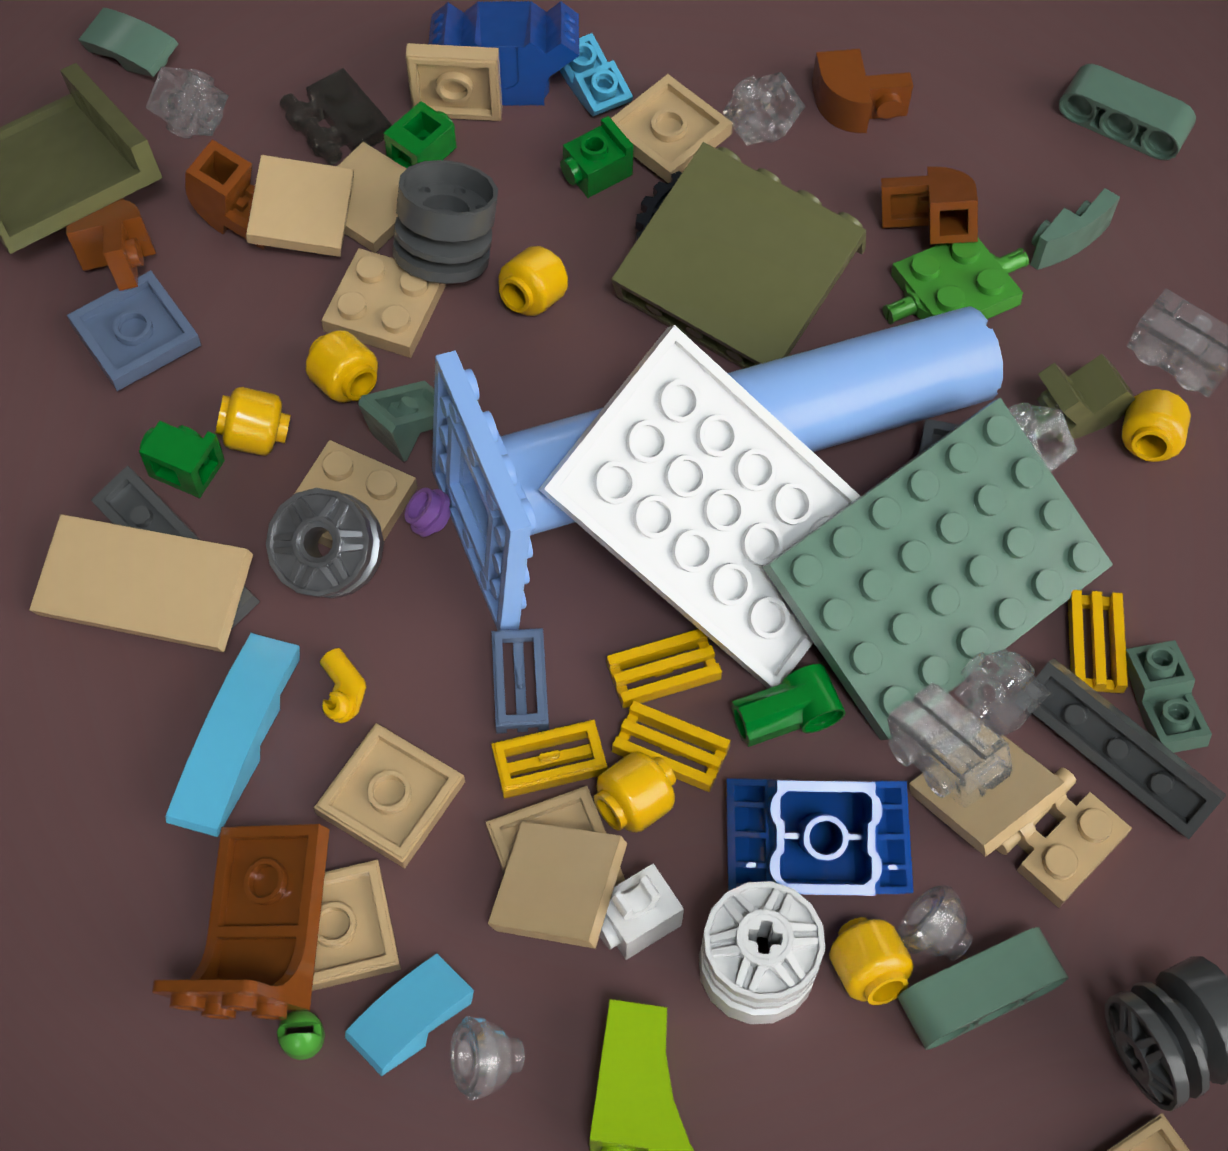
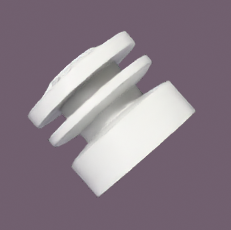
(754, 984)

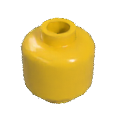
(532, 281)
(342, 366)
(252, 421)
(1156, 425)
(635, 792)
(871, 960)

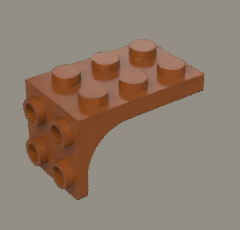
(259, 925)

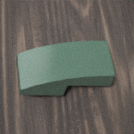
(129, 40)
(1071, 231)
(1164, 696)

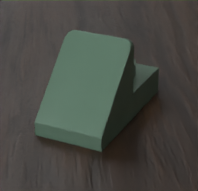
(399, 415)

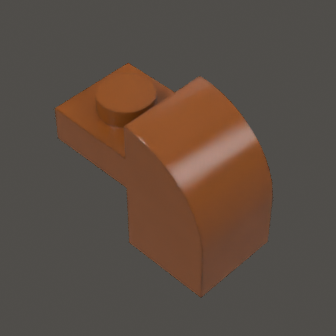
(850, 97)
(221, 189)
(941, 200)
(113, 238)

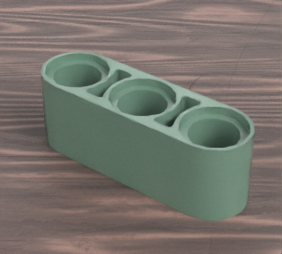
(1127, 111)
(982, 988)

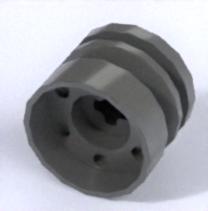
(444, 221)
(1173, 1032)

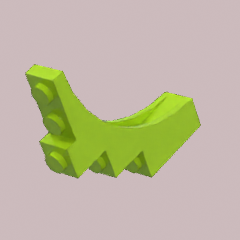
(634, 1085)

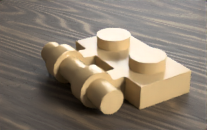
(1073, 848)

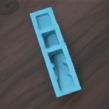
(232, 735)

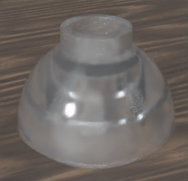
(936, 925)
(483, 1057)

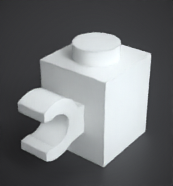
(640, 912)

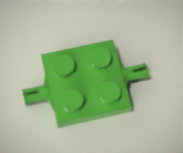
(956, 278)

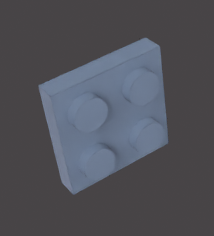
(134, 331)

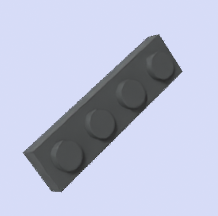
(134, 504)
(1126, 751)

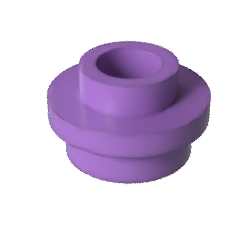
(428, 511)

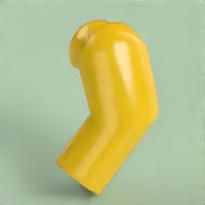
(348, 687)

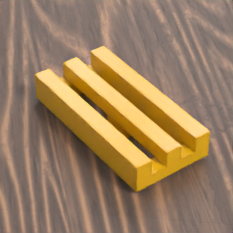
(1097, 604)
(658, 650)
(679, 729)
(551, 777)

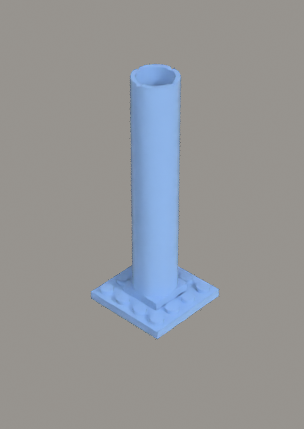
(816, 394)

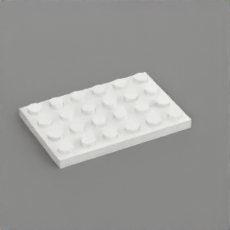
(698, 497)

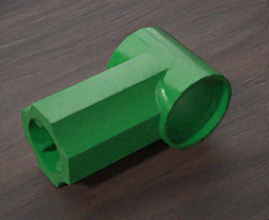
(800, 702)

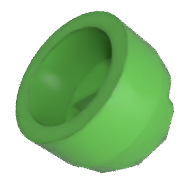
(301, 1045)

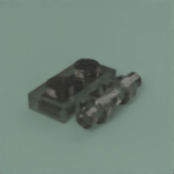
(344, 108)

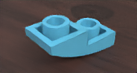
(595, 80)
(406, 1013)

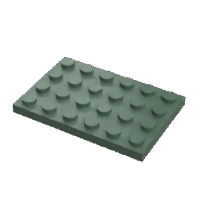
(938, 565)

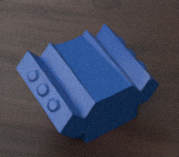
(529, 42)
(820, 835)

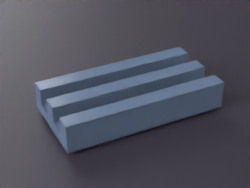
(521, 720)

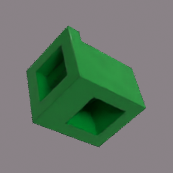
(420, 136)
(598, 158)
(181, 457)

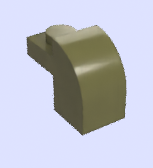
(1088, 397)

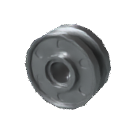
(295, 537)

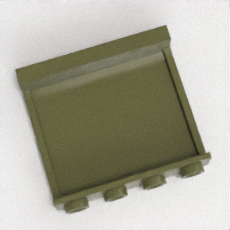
(68, 162)
(737, 259)

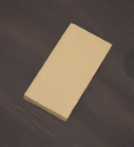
(142, 582)

